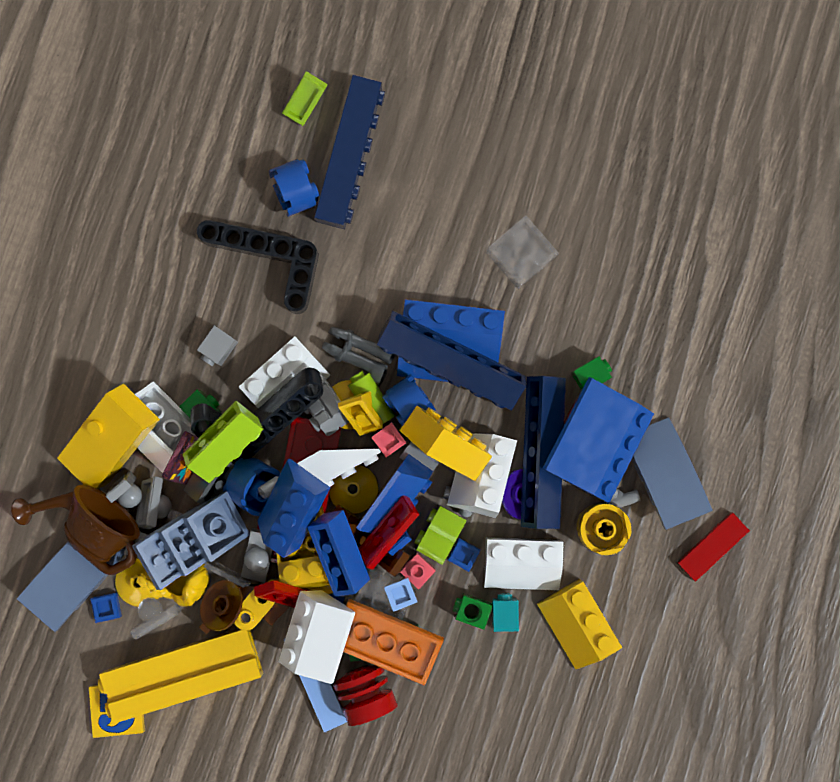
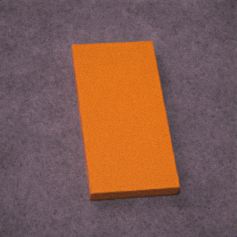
(392, 643)

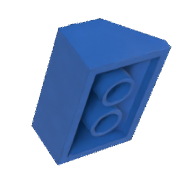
(407, 481)
(291, 508)

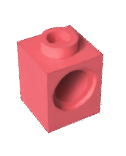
(388, 440)
(418, 570)

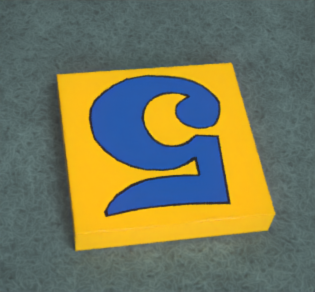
(102, 725)

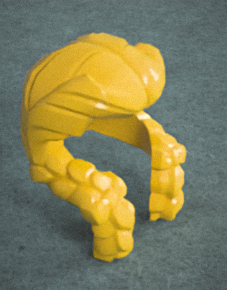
(183, 590)

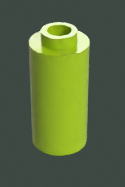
(363, 383)

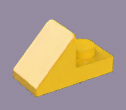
(360, 413)

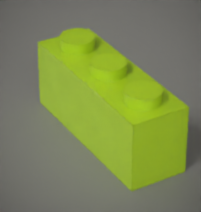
(222, 442)

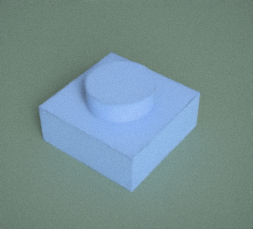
(400, 594)

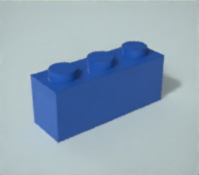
(338, 553)

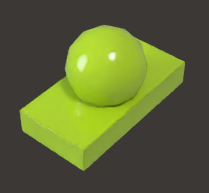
(304, 98)

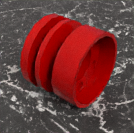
(365, 694)

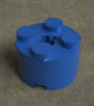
(293, 187)
(405, 397)
(244, 484)

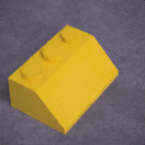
(579, 625)

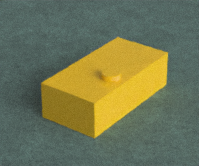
(108, 437)

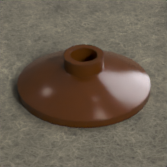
(221, 605)

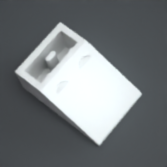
(332, 463)

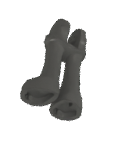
(376, 369)

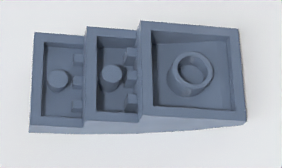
(669, 475)
(191, 540)
(63, 586)

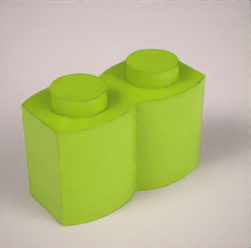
(440, 535)

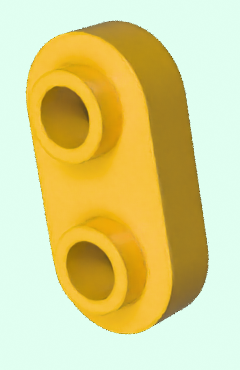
(255, 609)

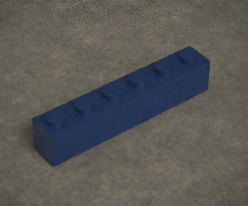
(349, 151)
(451, 360)
(542, 428)

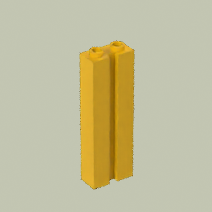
(180, 674)

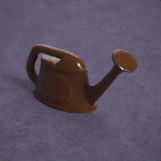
(92, 527)

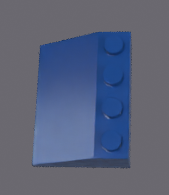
(470, 326)
(598, 440)

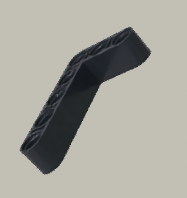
(268, 251)
(274, 414)

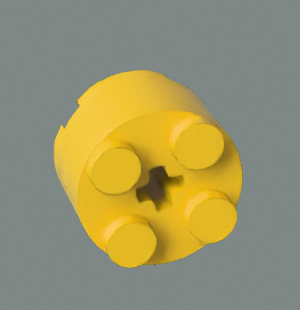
(614, 538)

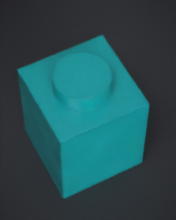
(505, 613)

